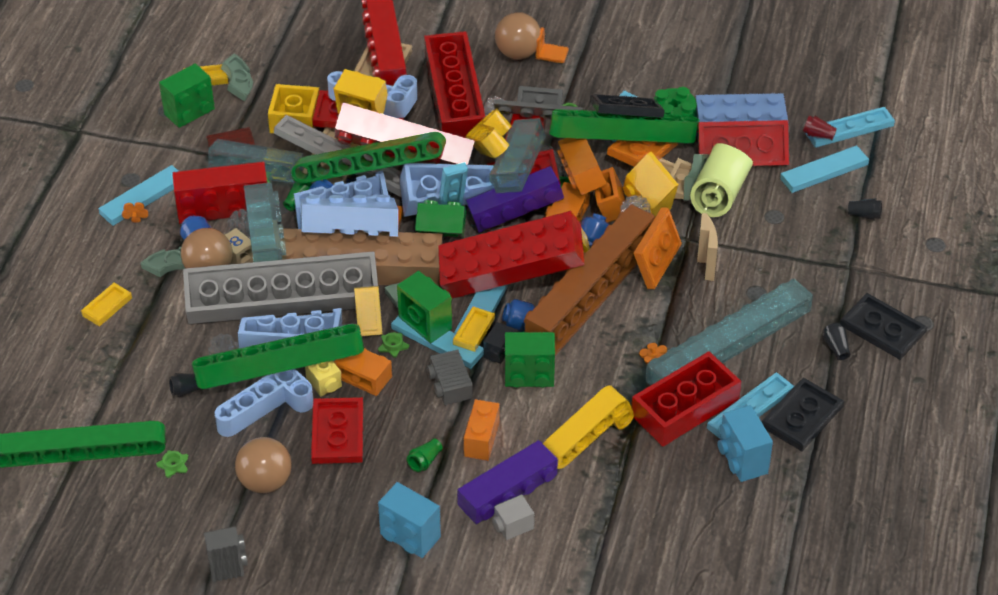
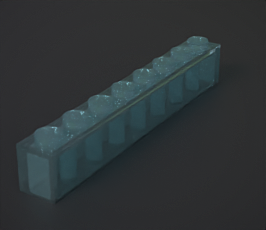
(737, 330)

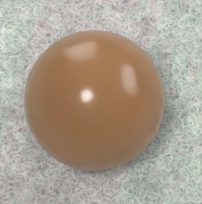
(517, 35)
(206, 248)
(263, 465)

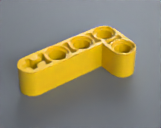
(489, 134)
(588, 424)

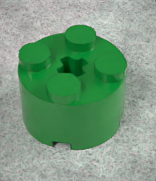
(677, 101)

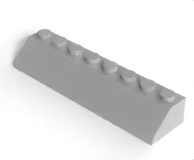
(276, 287)

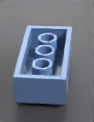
(740, 107)

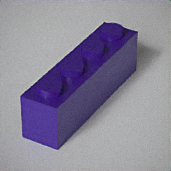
(496, 208)
(506, 481)

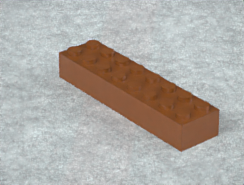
(588, 286)

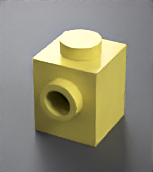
(324, 377)

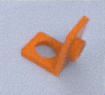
(550, 52)

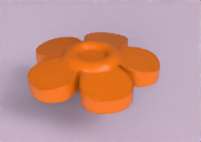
(134, 212)
(652, 352)

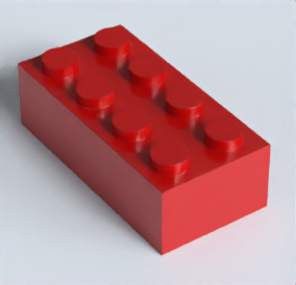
(215, 190)
(686, 398)

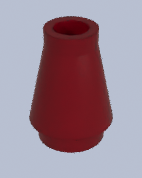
(818, 128)

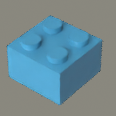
(745, 443)
(409, 520)

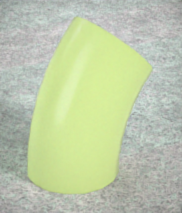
(720, 180)

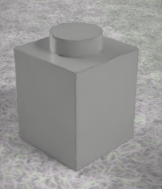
(513, 517)

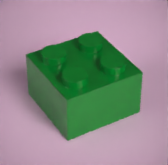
(187, 95)
(424, 306)
(529, 359)

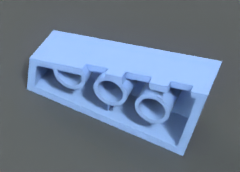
(423, 183)
(362, 186)
(349, 214)
(268, 328)

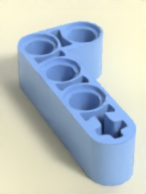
(400, 96)
(263, 398)

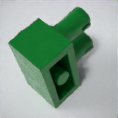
(441, 218)

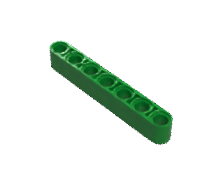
(595, 125)
(376, 150)
(278, 356)
(81, 443)

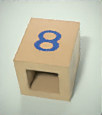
(241, 246)

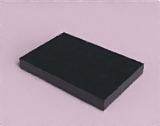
(626, 105)
(883, 326)
(802, 414)

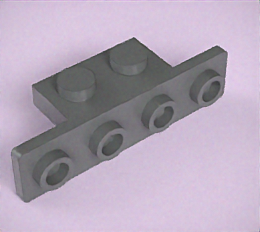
(534, 102)

